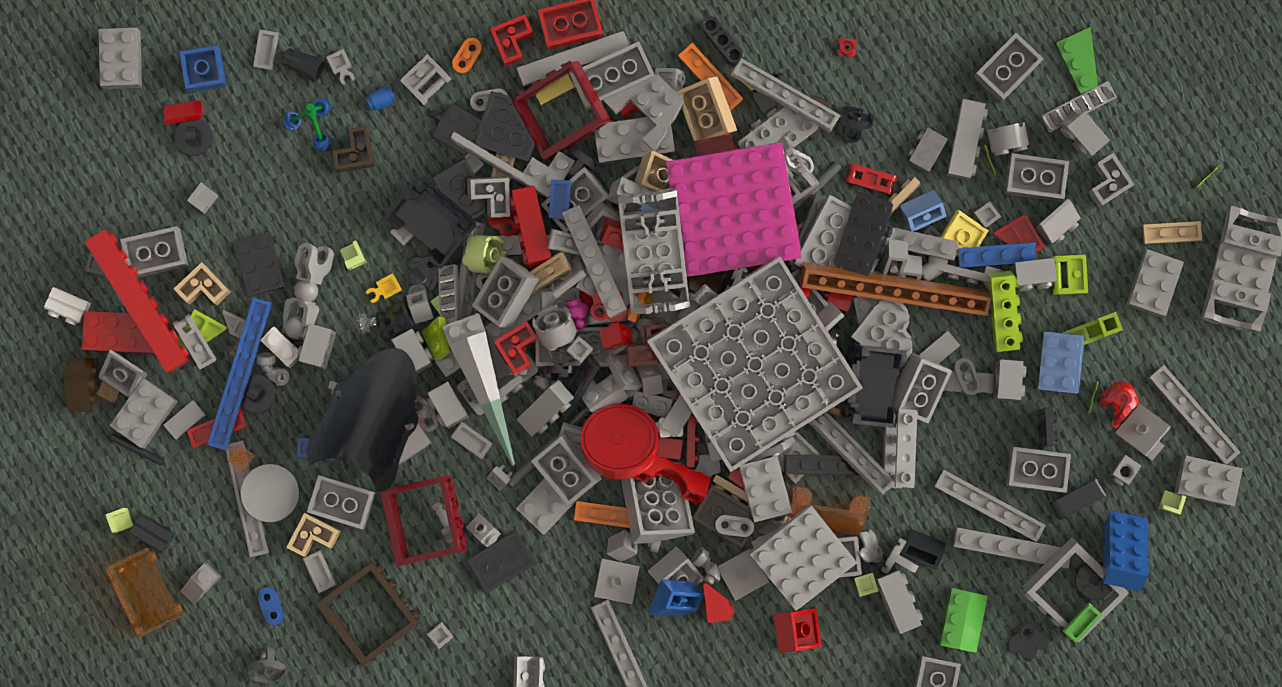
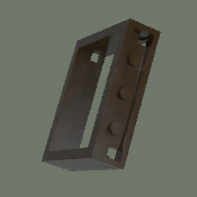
(390, 587)

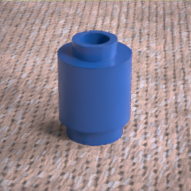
(380, 98)

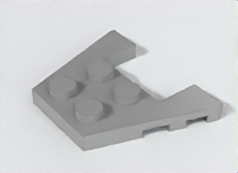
(655, 101)

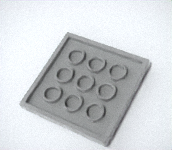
(826, 233)
(802, 557)

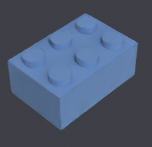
(1061, 362)

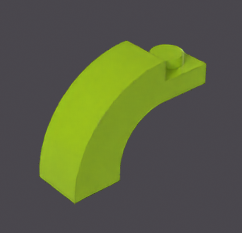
(1098, 328)

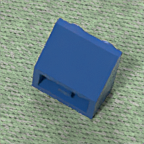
(676, 598)

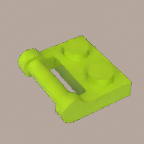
(1076, 275)

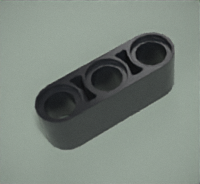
(719, 32)
(567, 357)
(1079, 499)

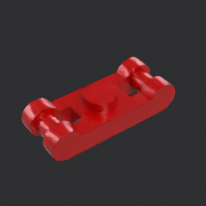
(870, 179)

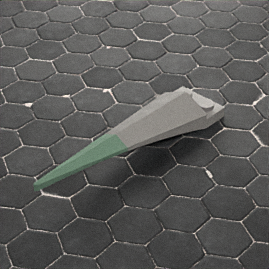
(471, 349)

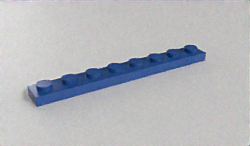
(239, 374)

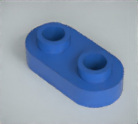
(269, 606)

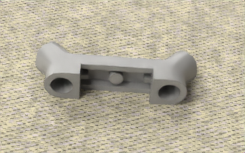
(937, 266)

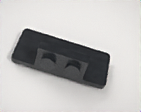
(865, 234)

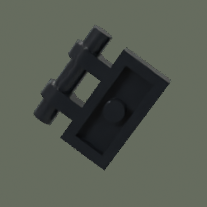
(398, 316)

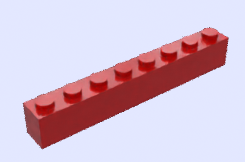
(136, 300)

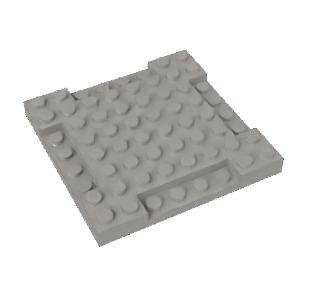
(754, 363)

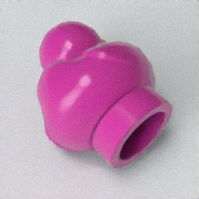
(578, 312)

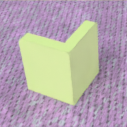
(353, 256)
(1172, 502)
(119, 520)

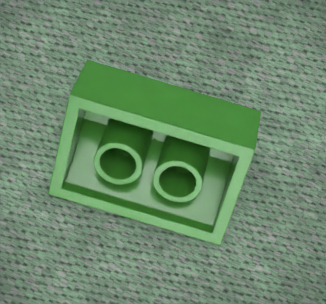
(963, 620)

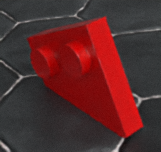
(1020, 232)

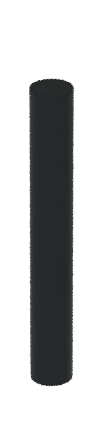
(135, 448)

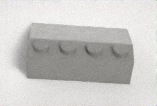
(656, 510)

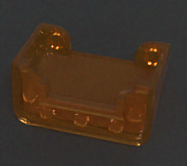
(838, 520)
(143, 593)

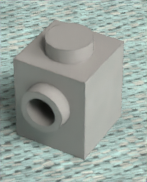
(483, 530)

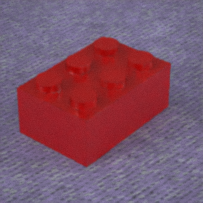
(570, 23)

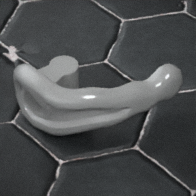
(437, 506)

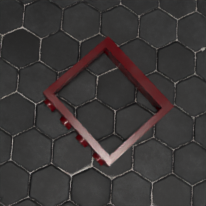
(533, 126)
(395, 524)

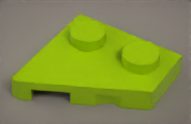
(208, 327)
(436, 338)

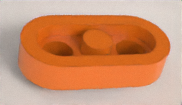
(466, 55)

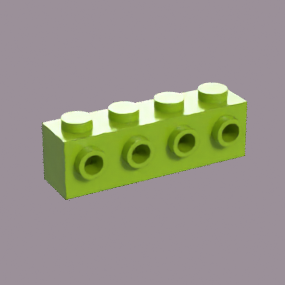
(1004, 311)

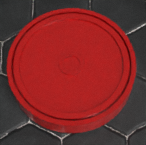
(619, 441)

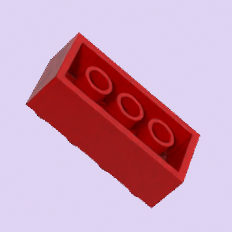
(530, 224)
(113, 332)

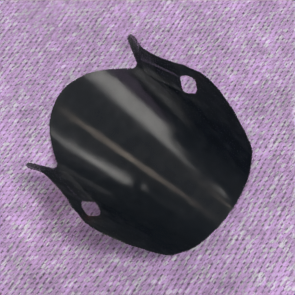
(371, 417)

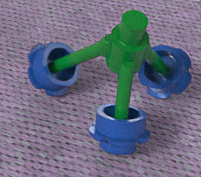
(319, 107)

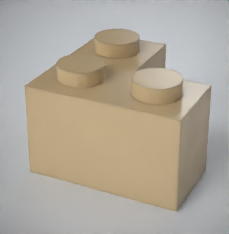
(201, 281)
(311, 530)

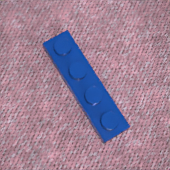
(996, 254)

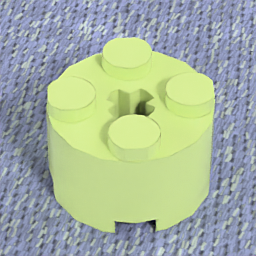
(483, 253)

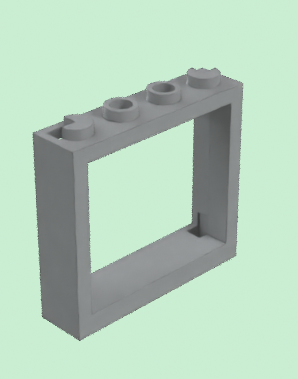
(1052, 566)

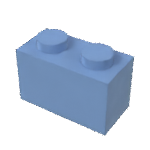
(922, 210)

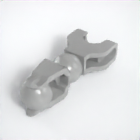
(309, 272)

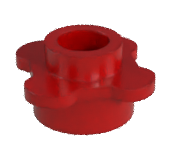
(846, 42)

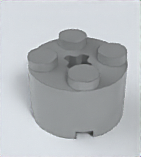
(1008, 137)
(554, 327)

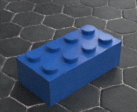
(1125, 551)

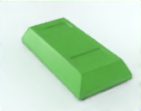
(1082, 622)

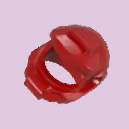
(1122, 397)

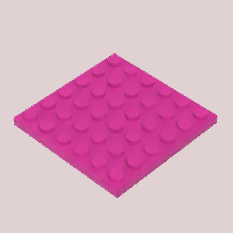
(735, 209)

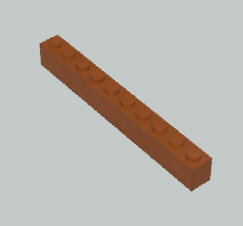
(894, 289)

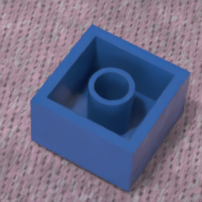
(203, 68)

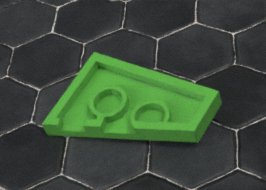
(1079, 59)

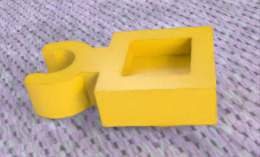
(387, 287)

